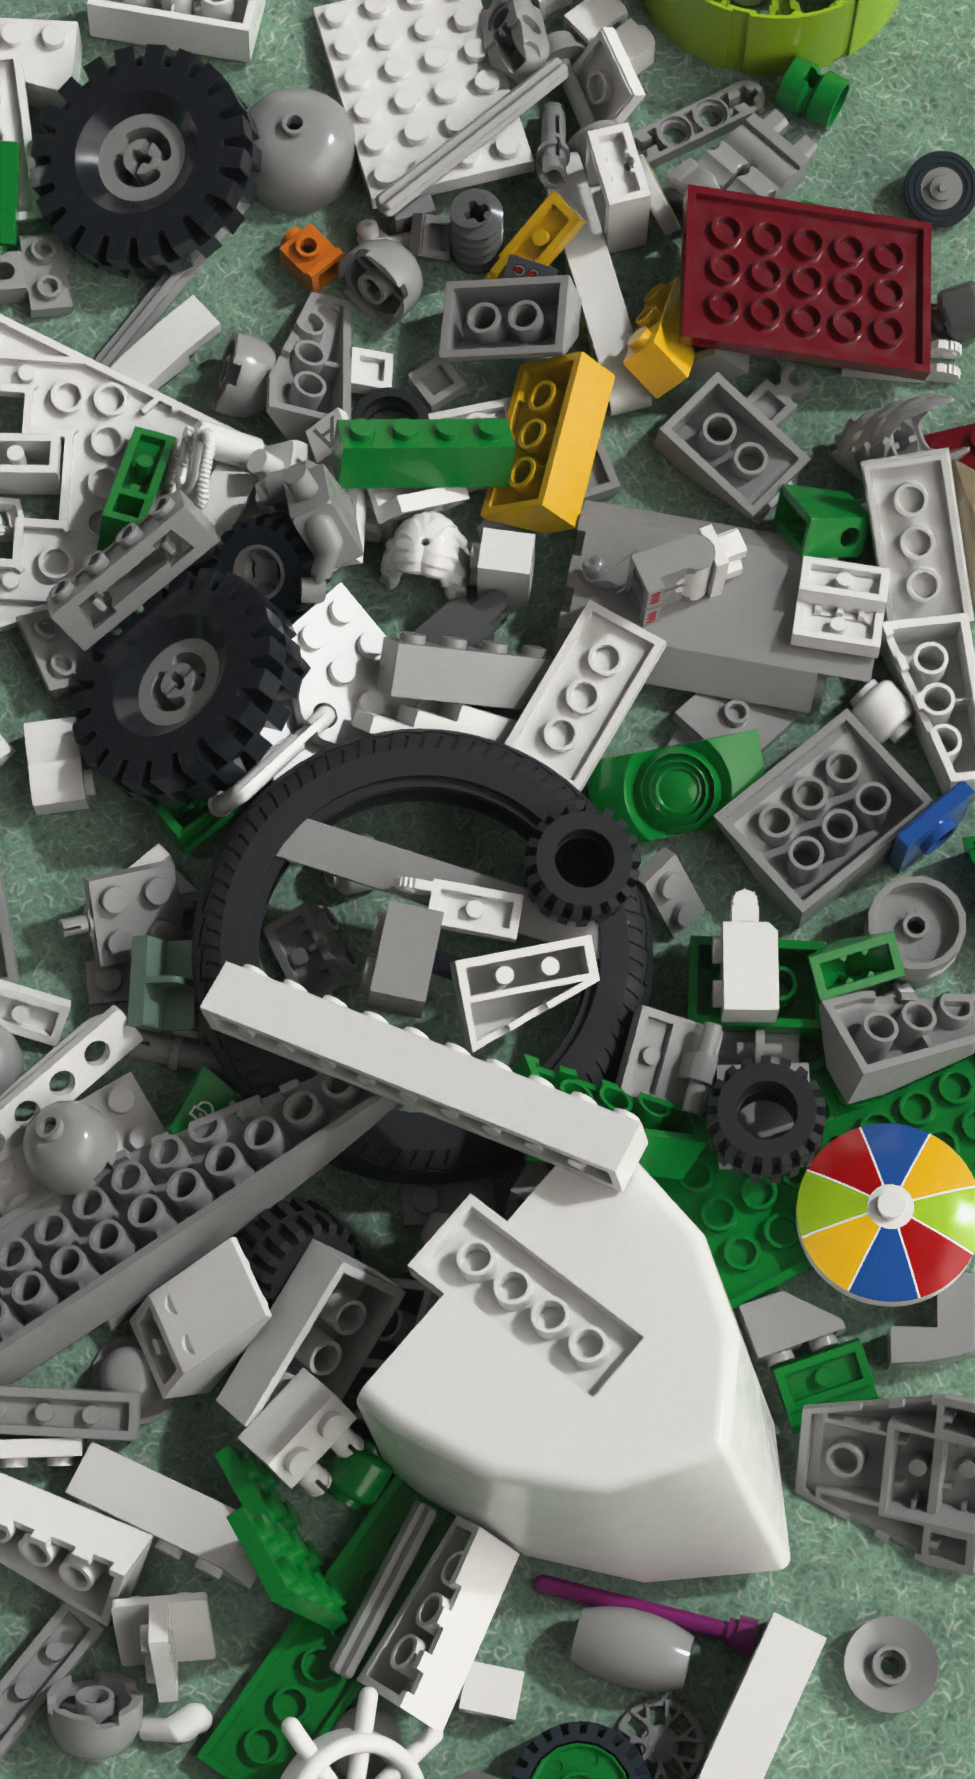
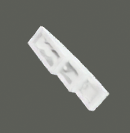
(168, 345)
(451, 717)

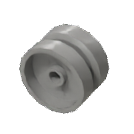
(930, 910)

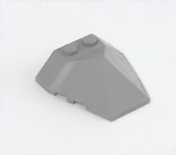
(898, 1470)

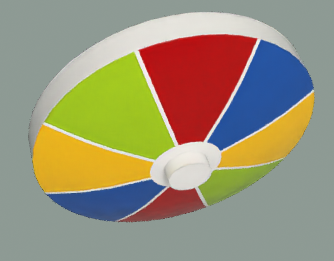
(887, 1214)

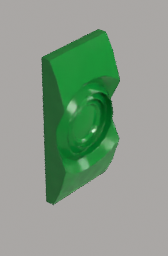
(676, 785)

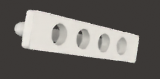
(67, 1056)

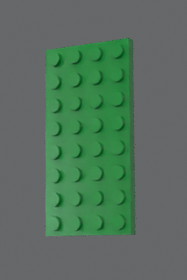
(754, 1224)

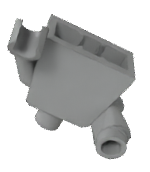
(320, 515)

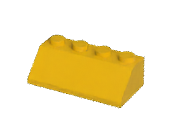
(556, 432)

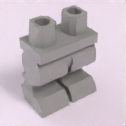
(762, 156)

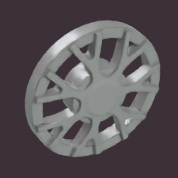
(660, 1742)

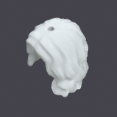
(442, 559)

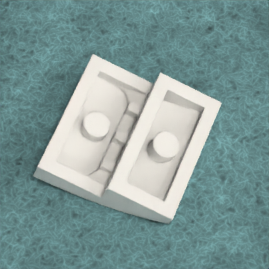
(840, 606)

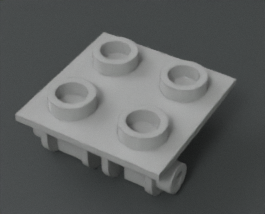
(54, 652)

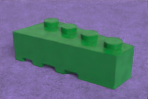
(672, 1135)

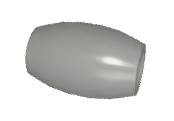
(632, 1648)

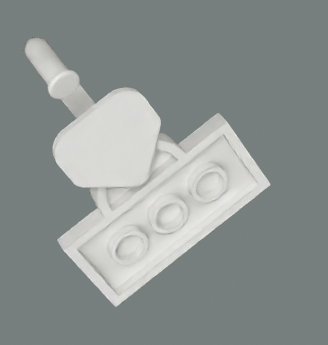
(340, 675)

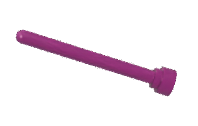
(736, 1633)

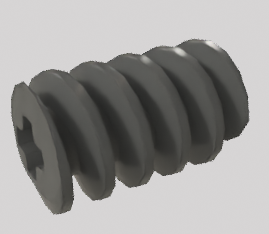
(476, 230)

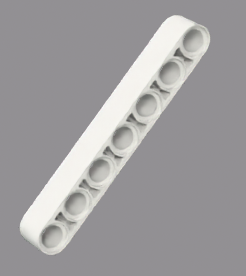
(602, 300)

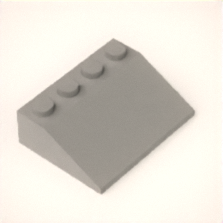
(822, 817)

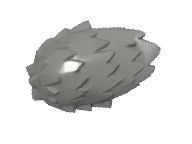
(888, 433)

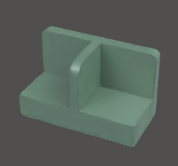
(162, 986)

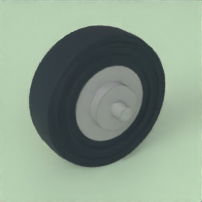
(940, 188)

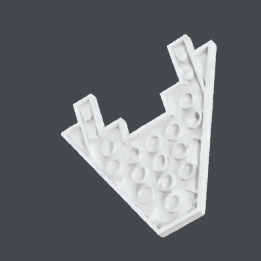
(95, 418)

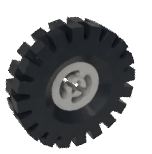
(110, 131)
(157, 661)

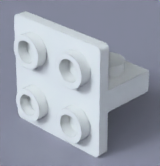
(161, 1634)

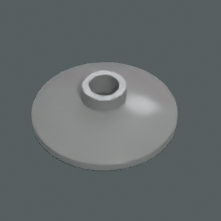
(915, 1659)

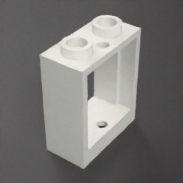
(618, 194)

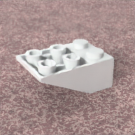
(201, 1321)

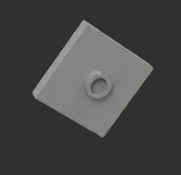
(716, 716)

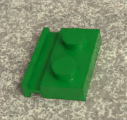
(824, 1377)

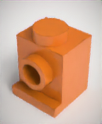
(311, 269)

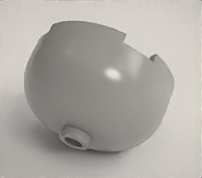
(304, 149)

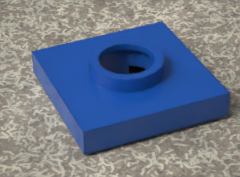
(931, 827)

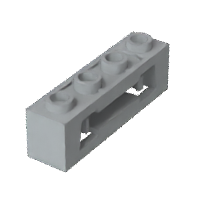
(78, 601)

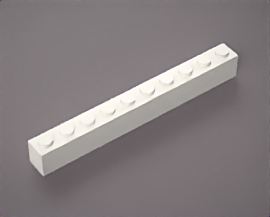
(426, 1075)

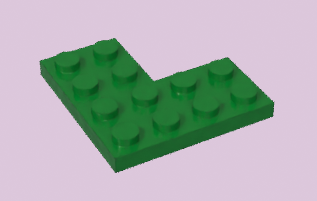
(274, 1544)

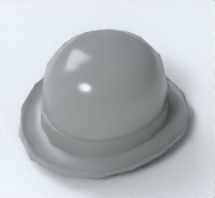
(124, 1368)

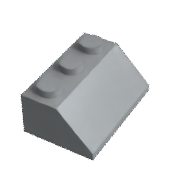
(509, 318)

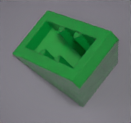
(855, 964)

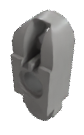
(515, 38)

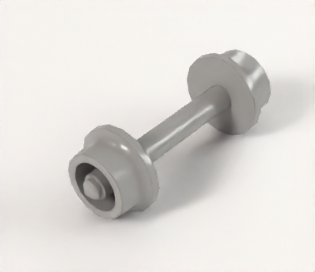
(568, 51)

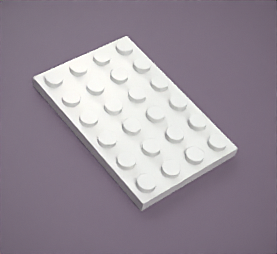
(412, 82)

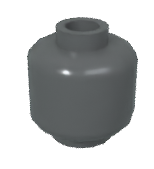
(956, 311)

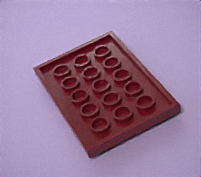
(805, 283)

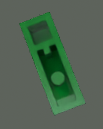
(136, 483)

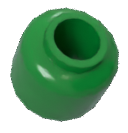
(359, 1477)

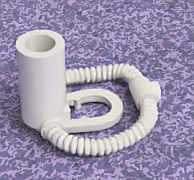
(201, 446)

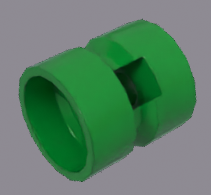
(812, 92)

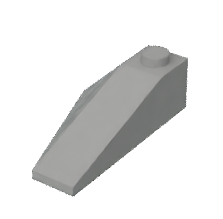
(312, 368)
(891, 1041)

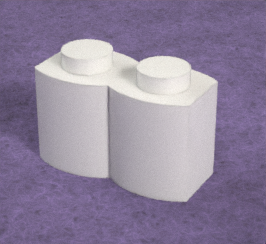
(56, 767)

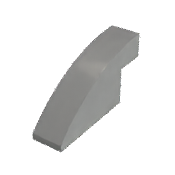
(949, 1337)

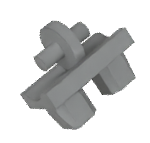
(742, 1045)

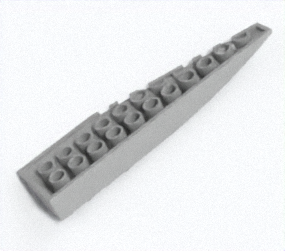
(161, 1209)

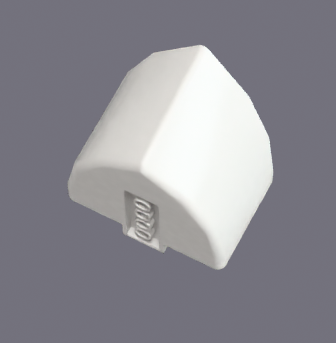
(585, 1388)

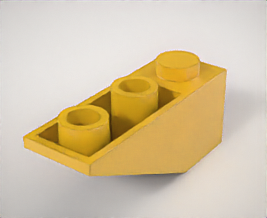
(654, 347)

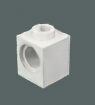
(491, 1692)

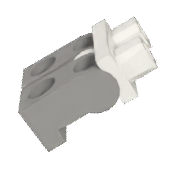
(683, 571)

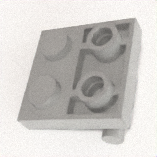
(670, 1058)

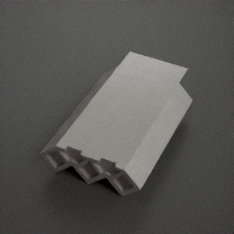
(719, 644)

